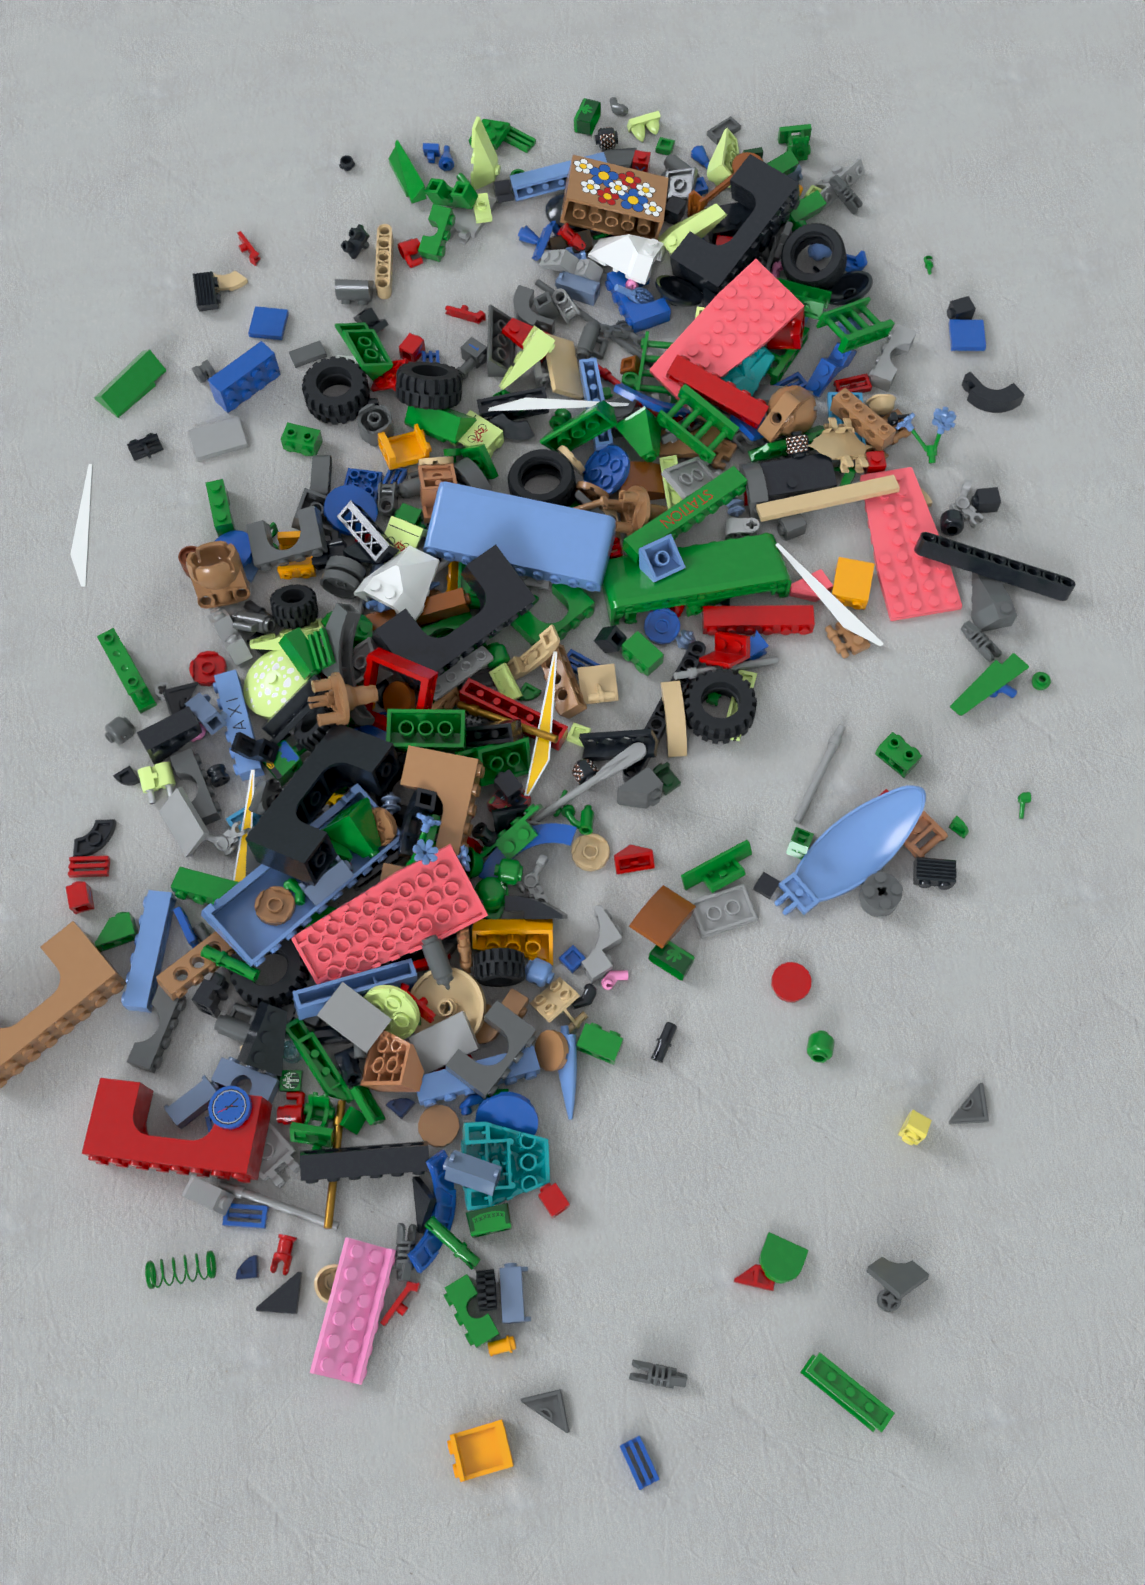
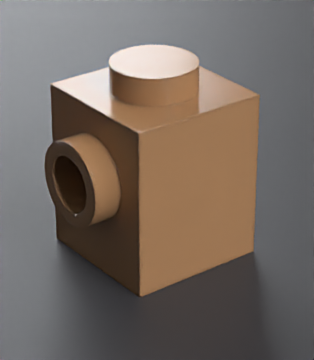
(516, 1003)

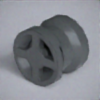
(893, 1302)

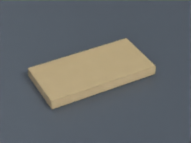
(564, 369)

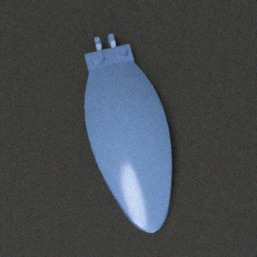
(853, 849)

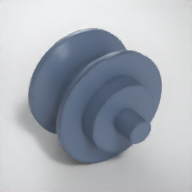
(735, 507)
(685, 639)
(391, 803)

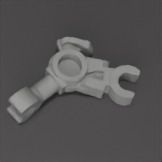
(964, 506)
(225, 840)
(531, 880)

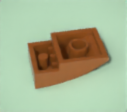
(648, 476)
(662, 916)

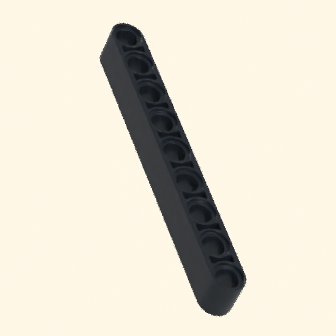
(994, 566)
(658, 718)

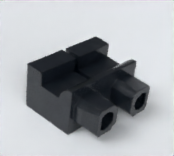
(335, 547)
(210, 994)

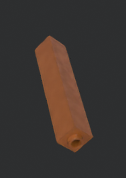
(436, 608)

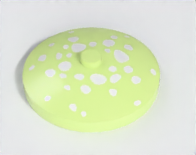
(271, 683)

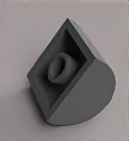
(354, 290)

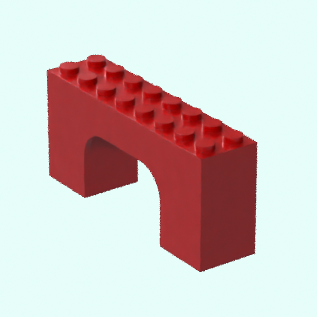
(121, 1137)

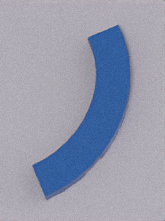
(648, 402)
(547, 833)
(444, 1212)

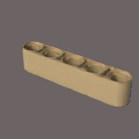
(384, 261)

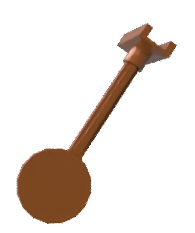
(697, 203)

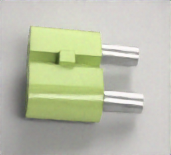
(156, 778)

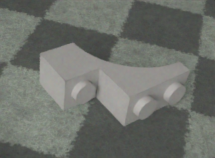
(563, 260)
(229, 636)
(598, 962)

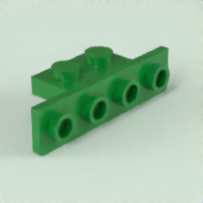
(517, 837)
(720, 869)

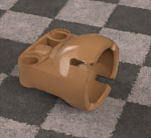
(795, 407)
(217, 575)

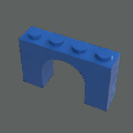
(637, 315)

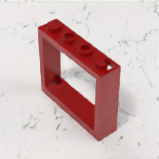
(427, 677)

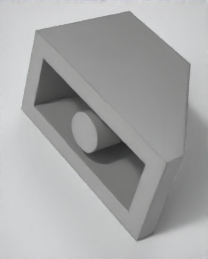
(208, 1195)

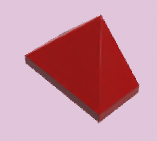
(633, 859)

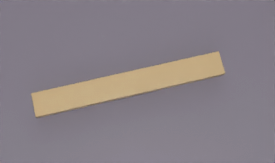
(827, 498)

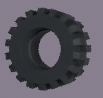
(294, 606)
(307, 730)
(499, 967)

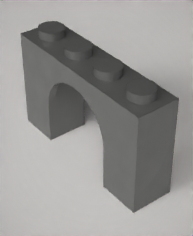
(310, 543)
(484, 1078)

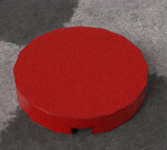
(206, 666)
(791, 982)

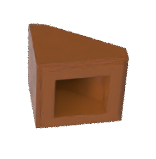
(630, 364)

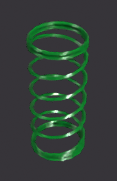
(150, 1271)

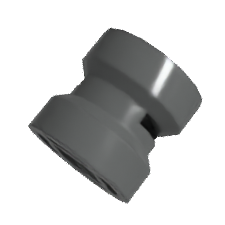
(203, 371)

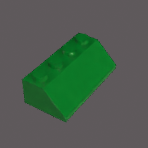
(581, 427)
(427, 729)

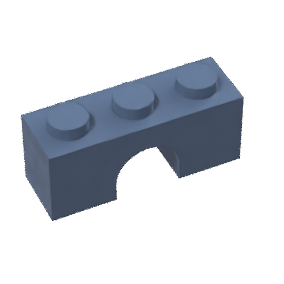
(231, 1073)

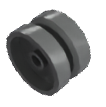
(342, 576)

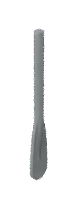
(617, 764)

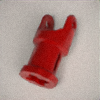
(574, 239)
(283, 1253)

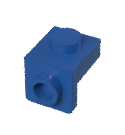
(856, 263)

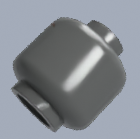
(119, 730)

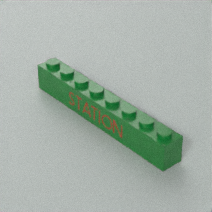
(688, 511)

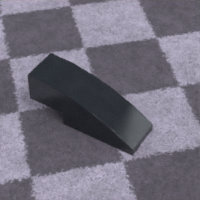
(533, 908)

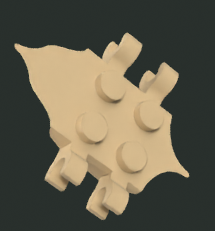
(842, 444)

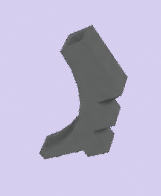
(341, 634)

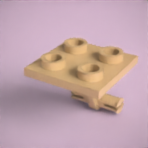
(598, 683)
(555, 1001)

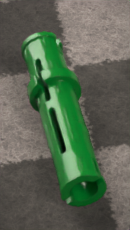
(225, 960)
(452, 1242)

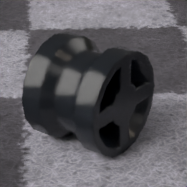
(218, 775)

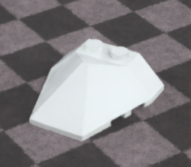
(629, 255)
(401, 582)

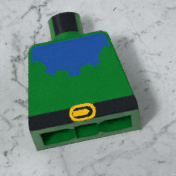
(286, 762)

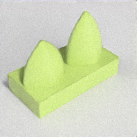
(638, 124)

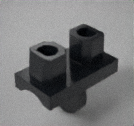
(357, 241)
(145, 446)

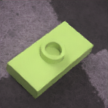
(482, 209)
(505, 682)

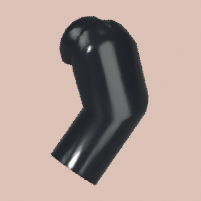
(587, 997)

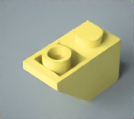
(914, 1128)

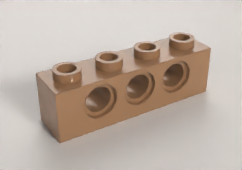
(863, 419)
(568, 685)
(185, 966)

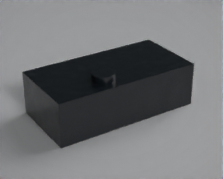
(735, 218)
(798, 476)

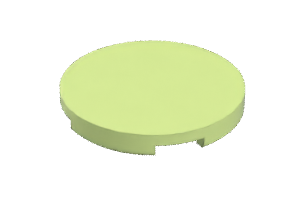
(397, 1006)

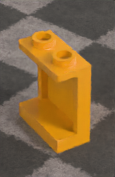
(404, 448)
(294, 569)
(853, 582)
(480, 1451)

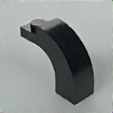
(989, 399)
(421, 802)

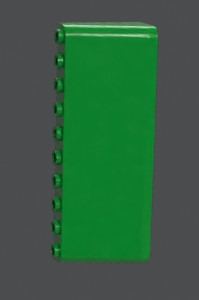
(710, 574)

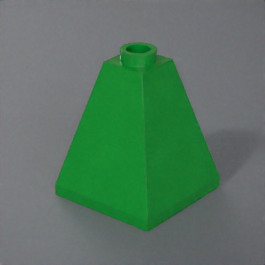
(642, 433)
(356, 829)

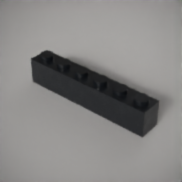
(364, 1161)

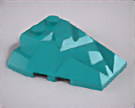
(751, 370)
(520, 1155)

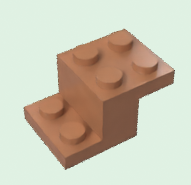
(430, 478)

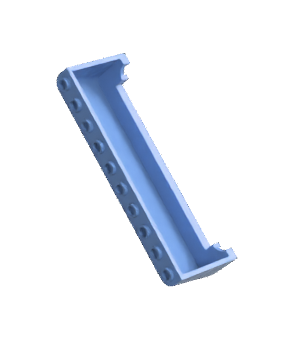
(533, 535)
(235, 915)

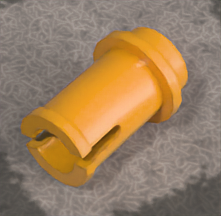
(502, 1345)

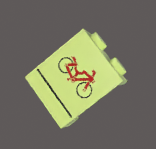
(482, 433)
(404, 533)

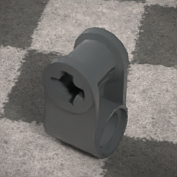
(388, 495)

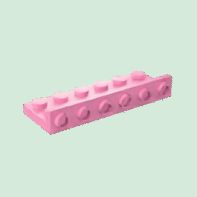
(353, 1311)

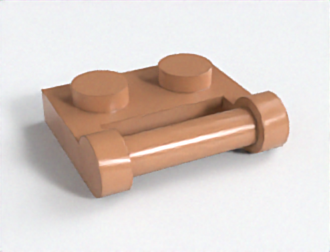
(922, 828)

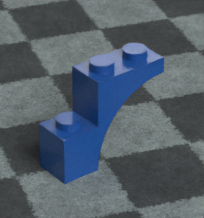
(828, 369)

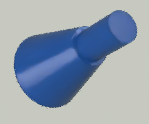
(699, 154)
(446, 162)
(527, 235)

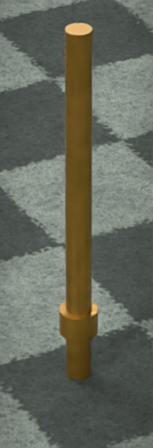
(475, 710)
(332, 1186)

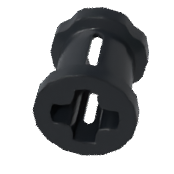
(481, 832)

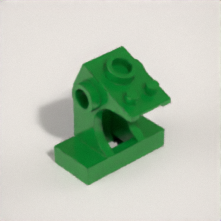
(796, 143)
(319, 1109)

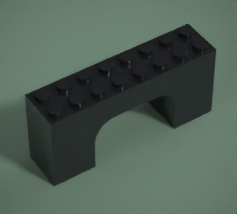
(771, 199)
(501, 601)
(340, 760)

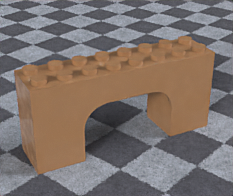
(456, 784)
(84, 985)

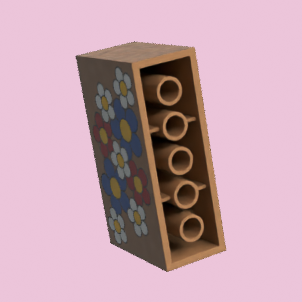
(614, 199)

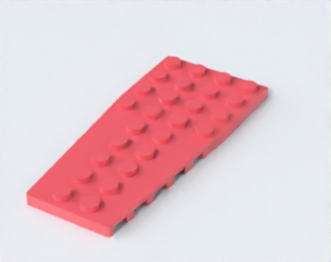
(732, 325)
(908, 581)
(391, 919)

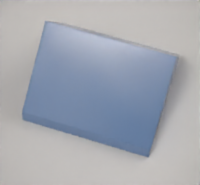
(660, 558)

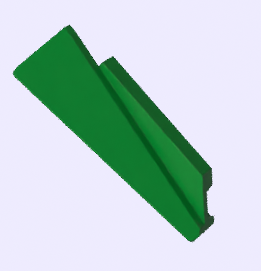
(406, 174)
(778, 447)
(988, 683)
(318, 1061)

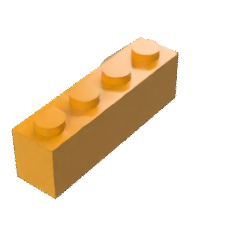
(529, 936)

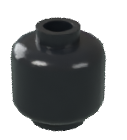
(952, 522)

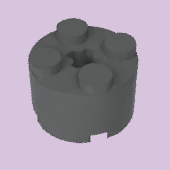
(374, 420)
(885, 885)

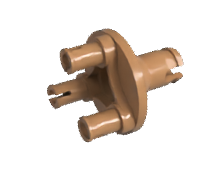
(634, 509)
(340, 698)

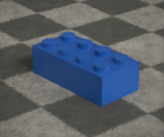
(244, 377)

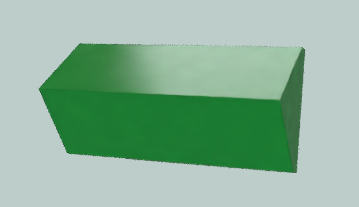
(365, 348)
(131, 383)
(440, 423)
(500, 758)

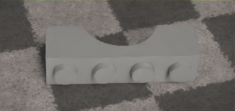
(899, 343)

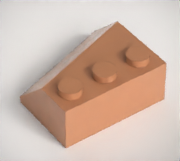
(392, 1066)

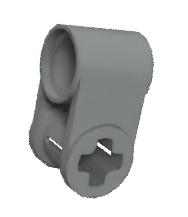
(567, 307)
(741, 527)

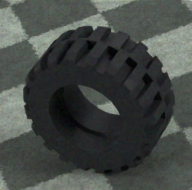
(330, 373)
(429, 385)
(727, 685)
(277, 993)

